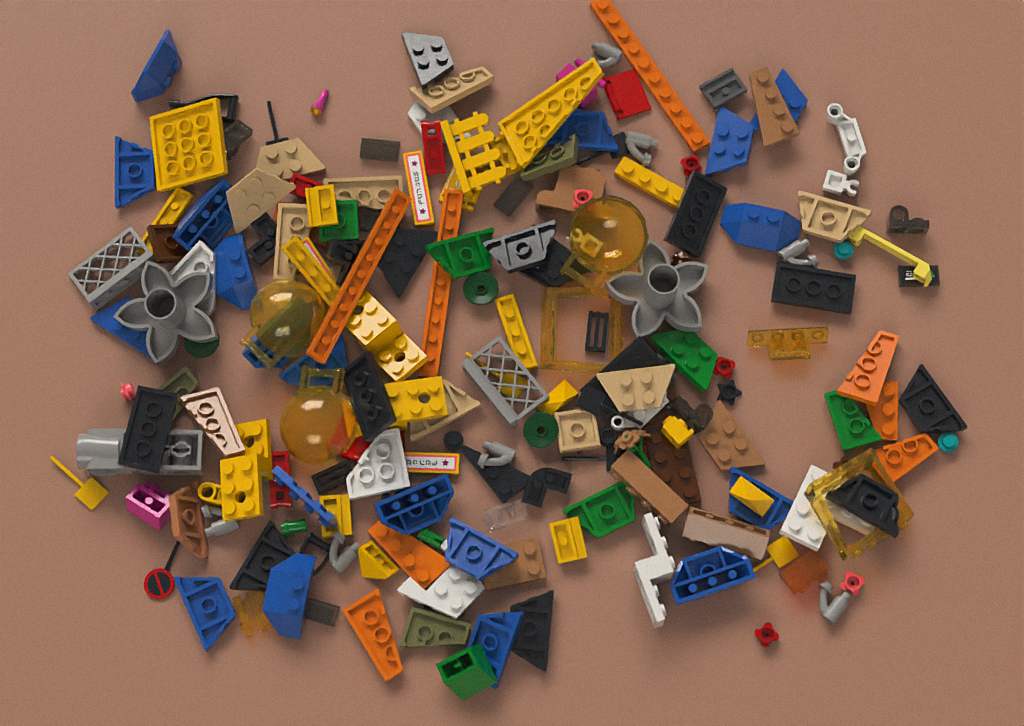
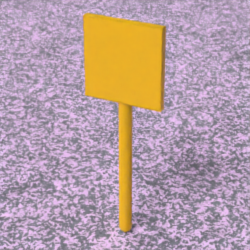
(507, 378)
(90, 493)
(781, 553)

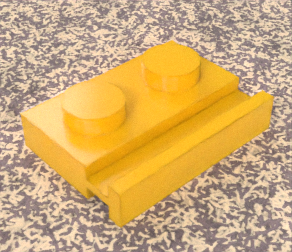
(322, 206)
(340, 507)
(568, 540)

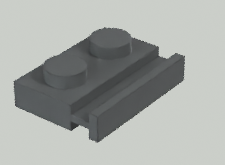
(723, 89)

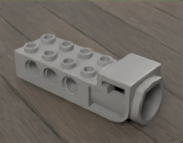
(101, 447)

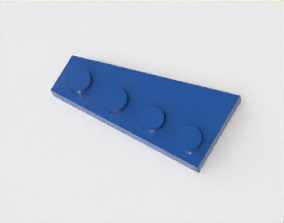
(310, 505)

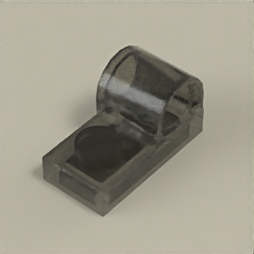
(234, 136)
(905, 226)
(682, 410)

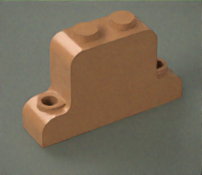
(570, 179)

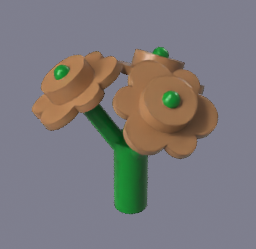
(628, 441)

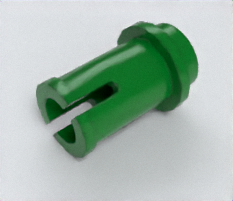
(293, 526)
(430, 537)

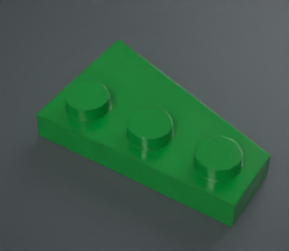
(850, 424)

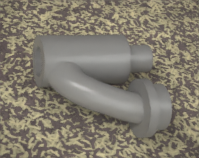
(607, 51)
(635, 140)
(788, 254)
(503, 453)
(219, 527)
(345, 558)
(836, 608)

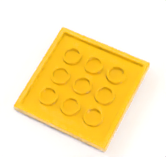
(188, 145)

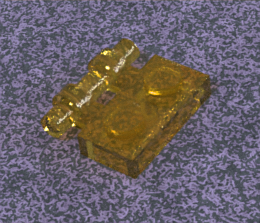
(255, 602)

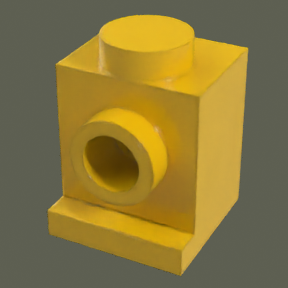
(676, 431)

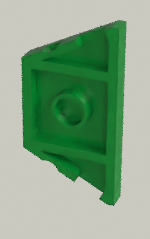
(462, 254)
(688, 354)
(604, 511)

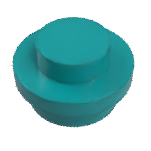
(844, 250)
(947, 442)

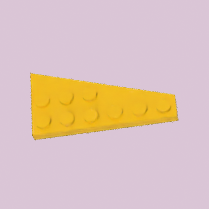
(541, 117)

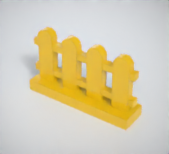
(471, 163)

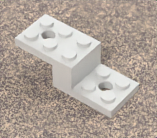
(654, 569)

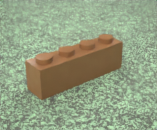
(649, 488)
(726, 532)

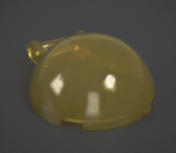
(605, 238)
(284, 319)
(318, 419)

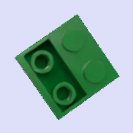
(467, 672)

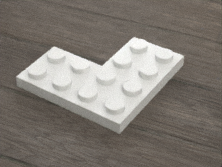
(803, 524)

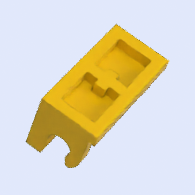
(508, 159)

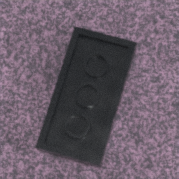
(695, 214)
(813, 288)
(634, 356)
(368, 396)
(148, 429)

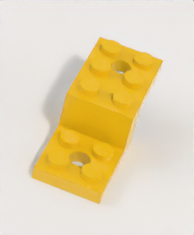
(383, 336)
(406, 404)
(247, 472)

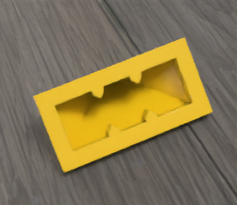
(558, 398)
(751, 496)
(374, 562)

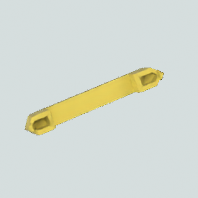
(922, 270)

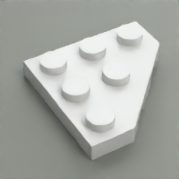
(199, 259)
(380, 468)

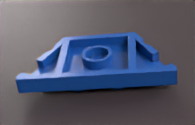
(792, 96)
(590, 129)
(730, 143)
(132, 172)
(134, 338)
(336, 359)
(774, 515)
(475, 552)
(207, 606)
(496, 635)

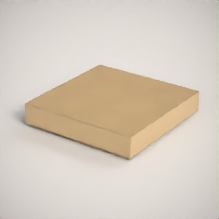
(577, 430)

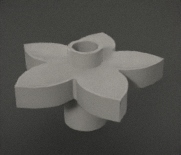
(659, 292)
(169, 311)

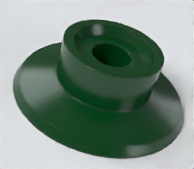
(480, 280)
(201, 351)
(534, 424)

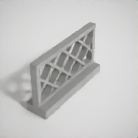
(120, 278)
(491, 393)

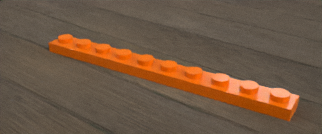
(650, 75)
(358, 276)
(440, 287)

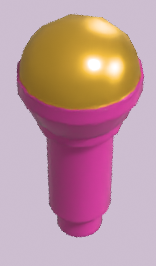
(317, 108)

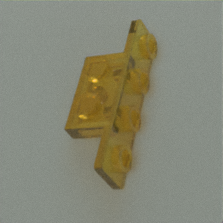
(789, 342)

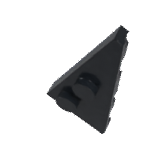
(502, 479)

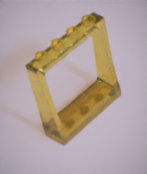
(548, 331)
(865, 461)

